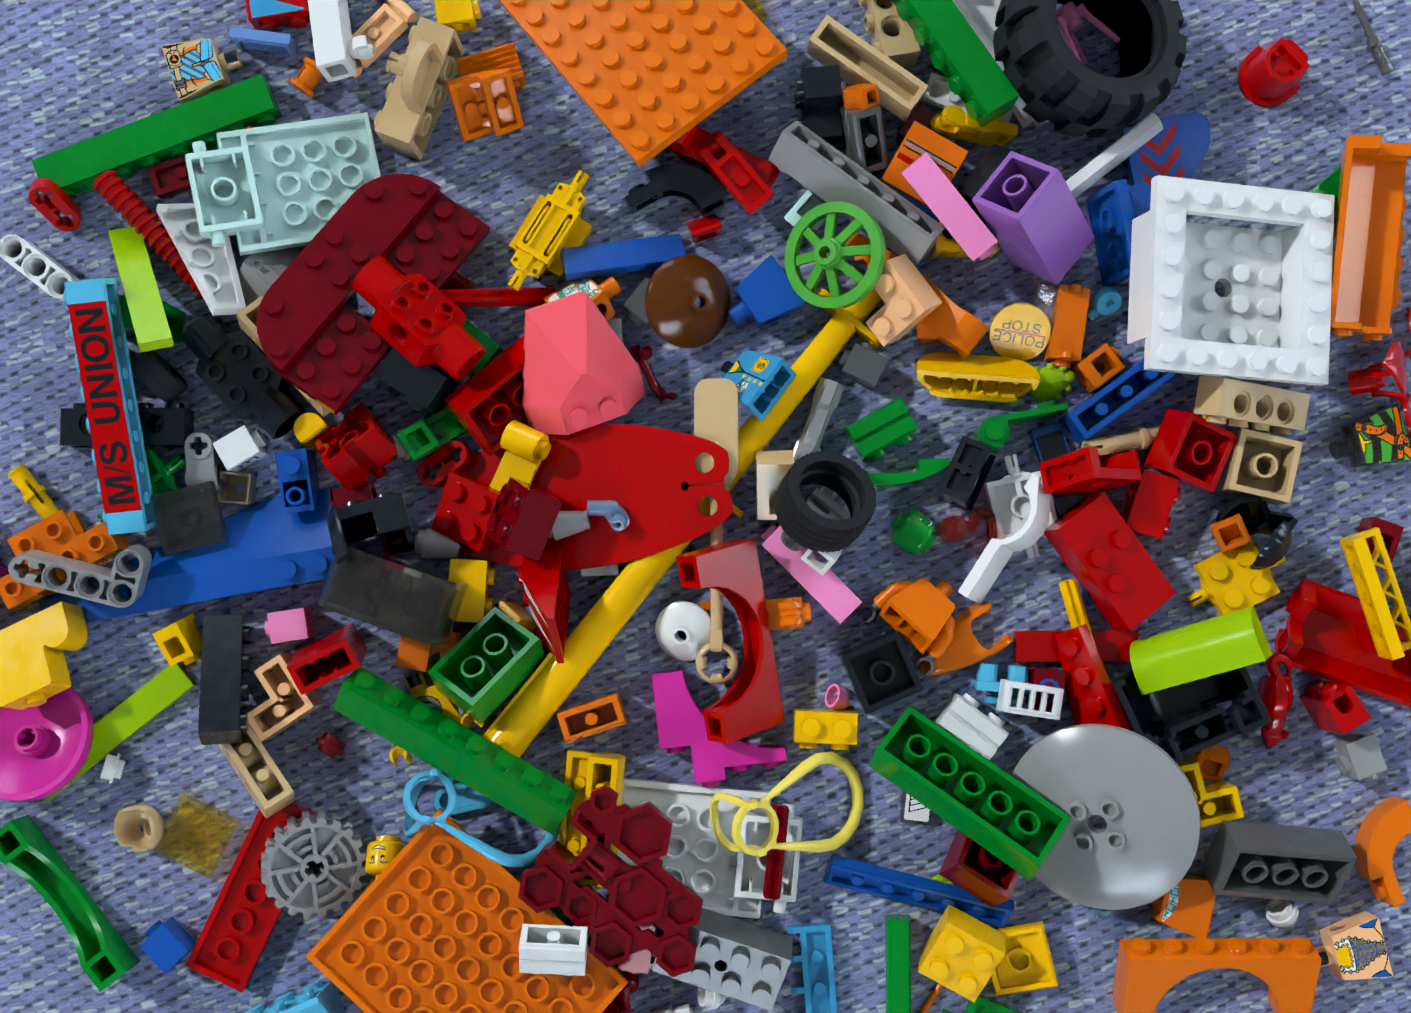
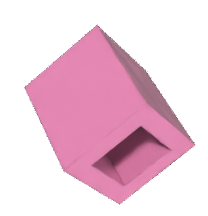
(290, 625)

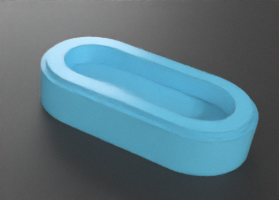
(466, 799)

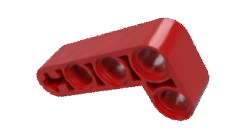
(695, 137)

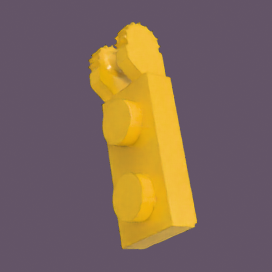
(961, 126)

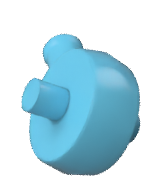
(1105, 302)

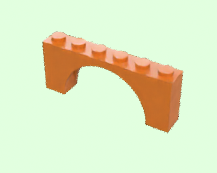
(1154, 966)

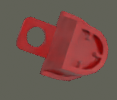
(1272, 73)

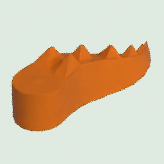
(946, 323)

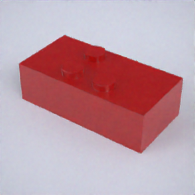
(1109, 562)

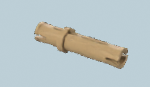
(1138, 438)

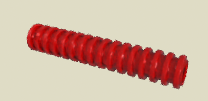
(143, 221)

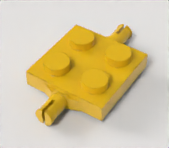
(1231, 583)

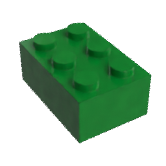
(487, 664)

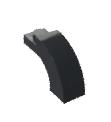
(678, 181)

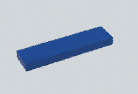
(620, 256)

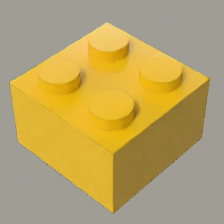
(961, 953)

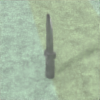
(1373, 42)

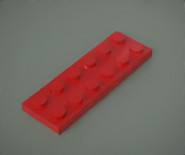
(243, 912)

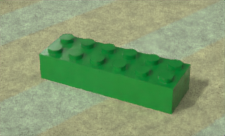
(969, 792)

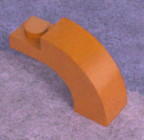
(1376, 845)

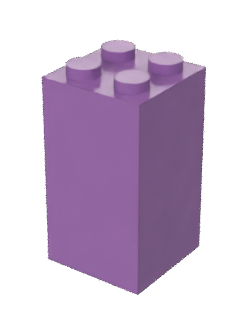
(1034, 217)

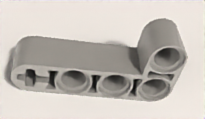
(78, 573)

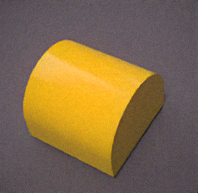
(308, 427)

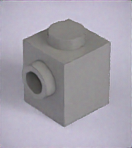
(1360, 756)

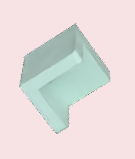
(802, 206)

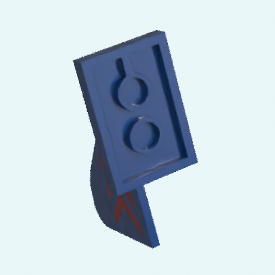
(1172, 153)

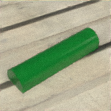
(898, 963)

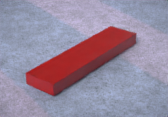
(1043, 647)

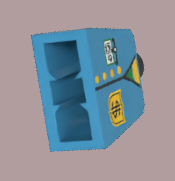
(759, 380)

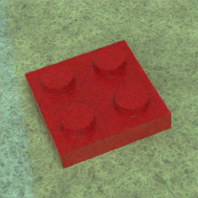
(466, 511)

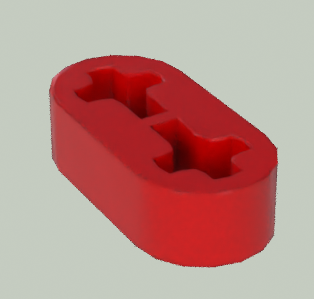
(53, 206)
(441, 458)

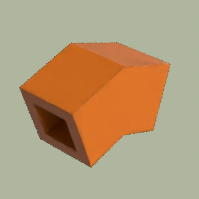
(860, 96)

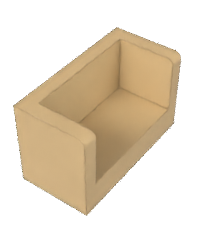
(770, 471)

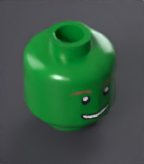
(913, 532)

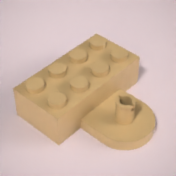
(418, 88)

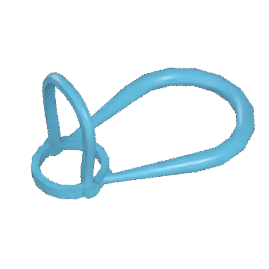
(484, 849)

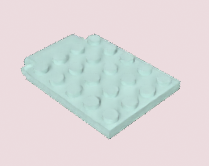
(279, 180)

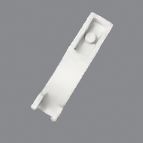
(1000, 550)

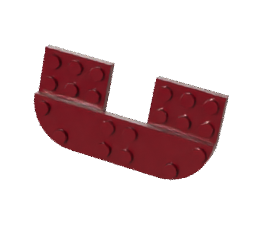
(303, 314)

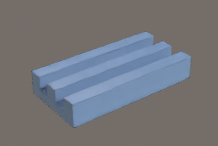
(263, 41)

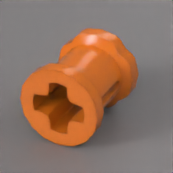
(307, 78)

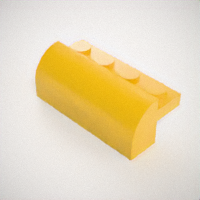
(584, 773)

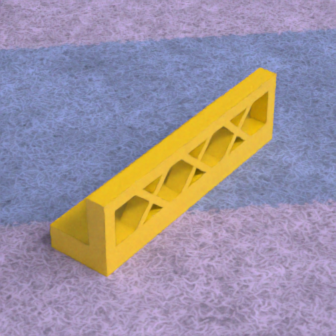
(1373, 593)

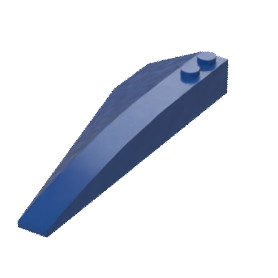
(261, 555)

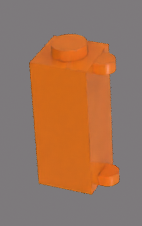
(1068, 326)

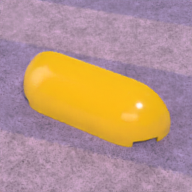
(976, 376)

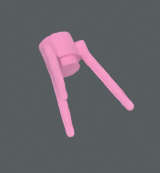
(1070, 21)

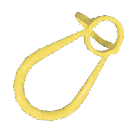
(805, 846)

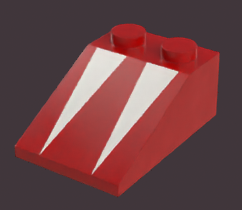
(548, 597)

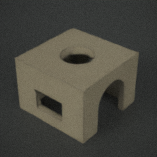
(233, 478)

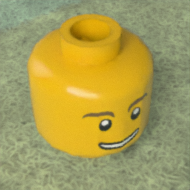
(381, 853)

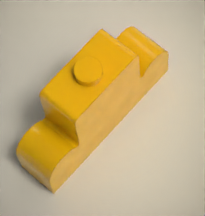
(34, 656)

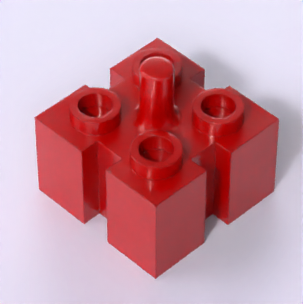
(356, 447)

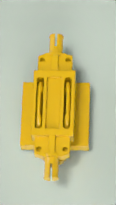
(548, 228)

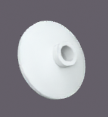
(687, 618)

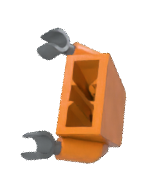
(919, 614)

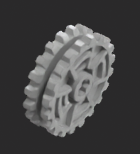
(306, 887)

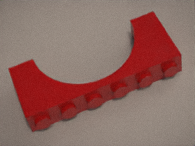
(755, 696)

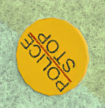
(1020, 331)

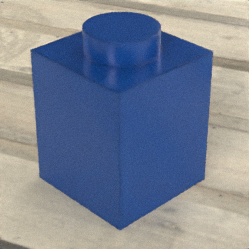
(167, 944)

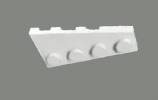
(209, 266)

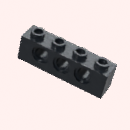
(176, 428)

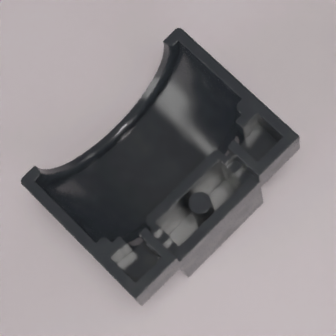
(1187, 714)

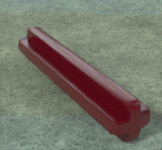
(775, 857)

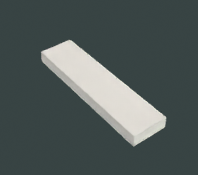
(1114, 154)

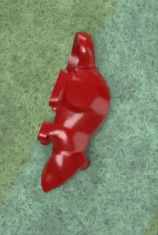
(1277, 698)

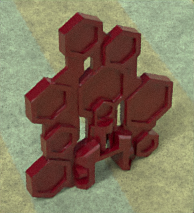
(635, 893)

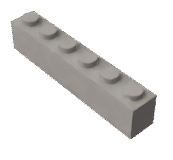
(839, 178)

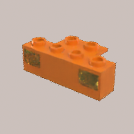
(63, 536)

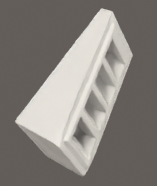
(1005, 695)

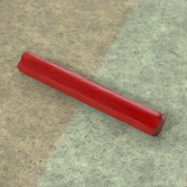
(498, 296)

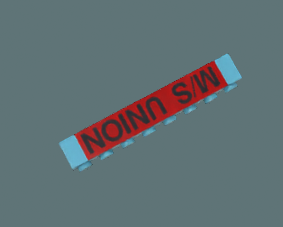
(110, 404)

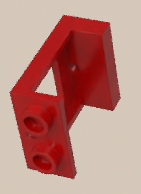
(1086, 475)

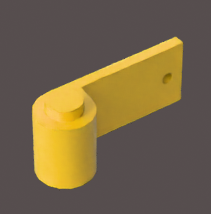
(523, 454)

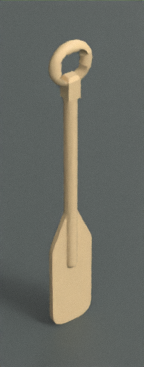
(718, 422)

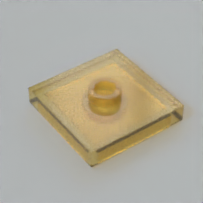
(197, 835)

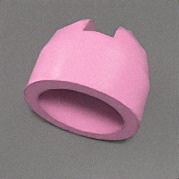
(839, 702)

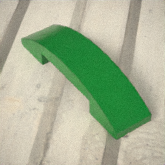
(431, 434)
(923, 469)

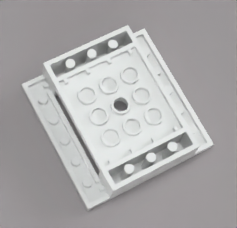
(1275, 283)

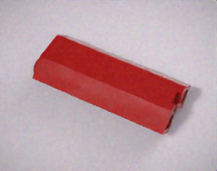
(1333, 640)

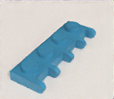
(817, 967)

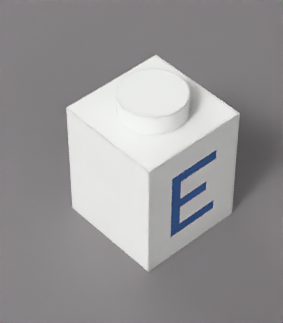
(241, 448)

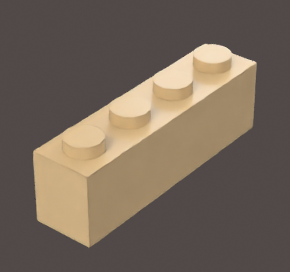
(863, 63)

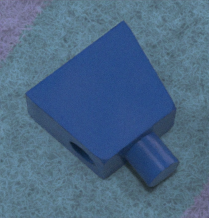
(765, 296)

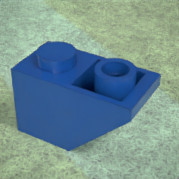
(297, 480)

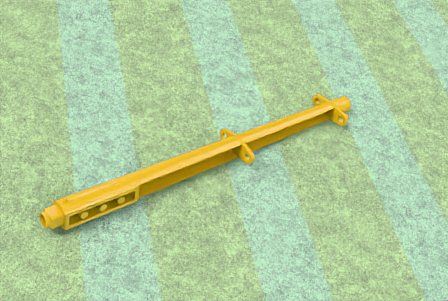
(555, 681)

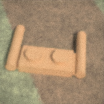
(384, 29)

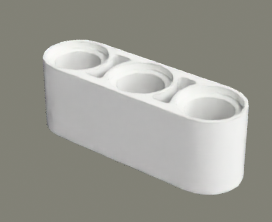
(30, 262)

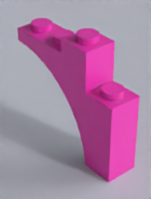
(683, 724)

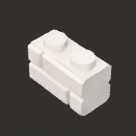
(971, 726)
(553, 949)

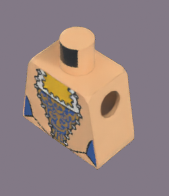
(1355, 948)

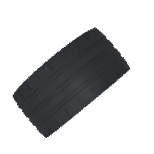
(840, 476)

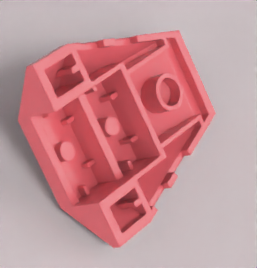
(575, 368)

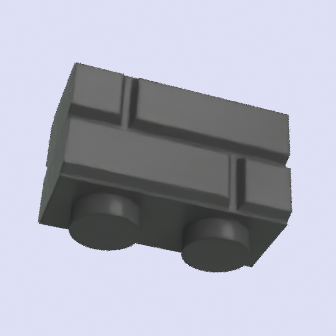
(865, 137)

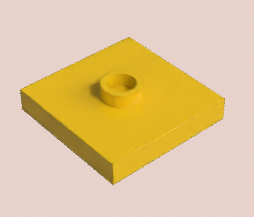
(1026, 960)

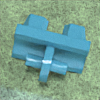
(987, 681)

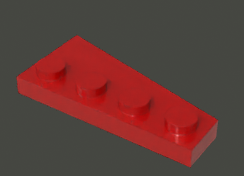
(1087, 682)

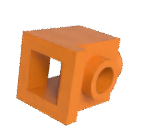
(1088, 375)

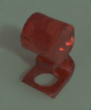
(954, 528)

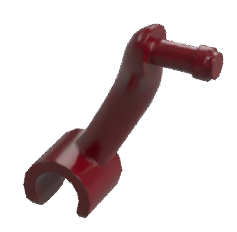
(641, 357)

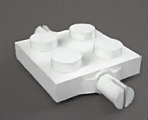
(1012, 502)

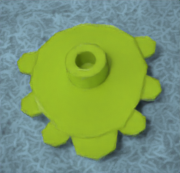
(1052, 382)

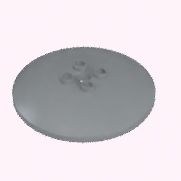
(1139, 794)

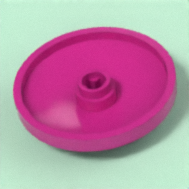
(43, 746)

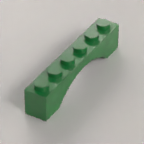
(97, 942)

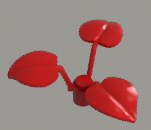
(1373, 377)

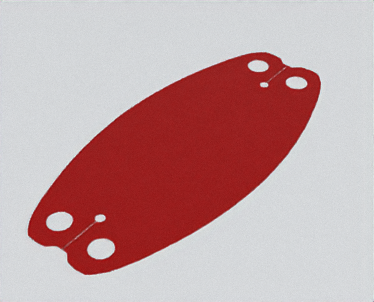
(638, 470)

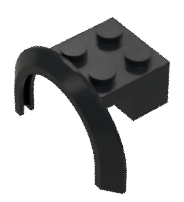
(366, 519)

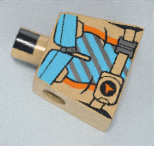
(199, 67)

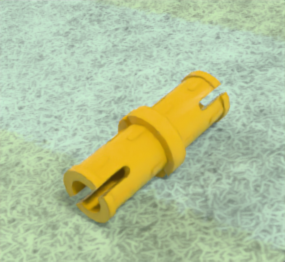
(22, 479)

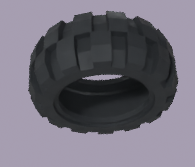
(1069, 92)

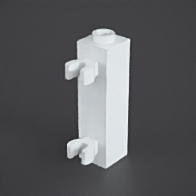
(333, 40)

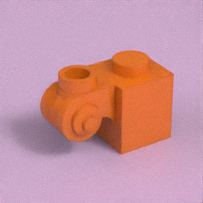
(787, 613)
(420, 655)

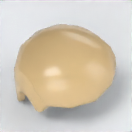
(128, 831)

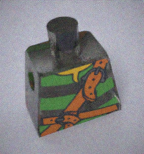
(1374, 439)

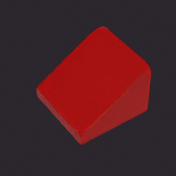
(704, 228)

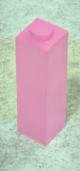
(950, 207)
(825, 589)

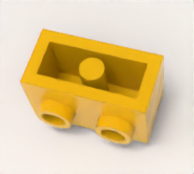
(825, 727)

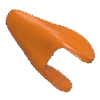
(965, 648)

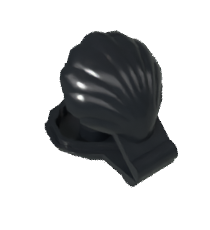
(1261, 520)

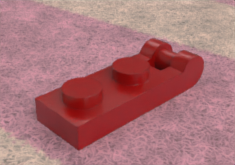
(735, 173)

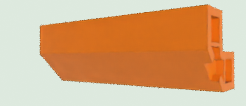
(1367, 236)

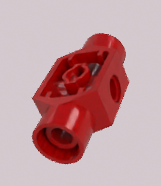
(417, 319)

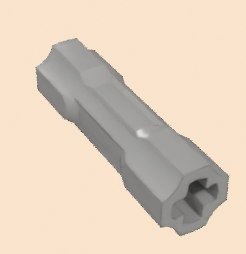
(824, 403)

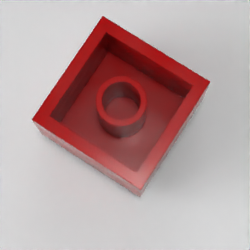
(1190, 450)

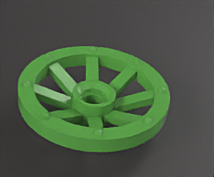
(838, 255)

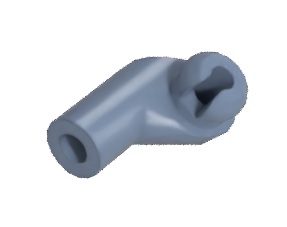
(611, 511)

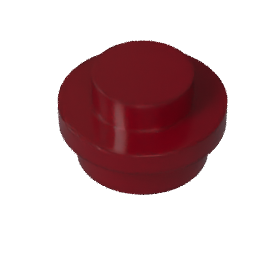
(330, 745)

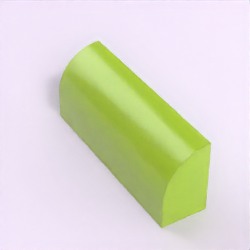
(1199, 650)

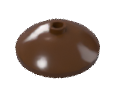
(672, 301)

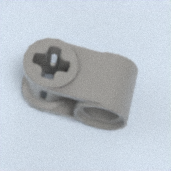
(202, 464)

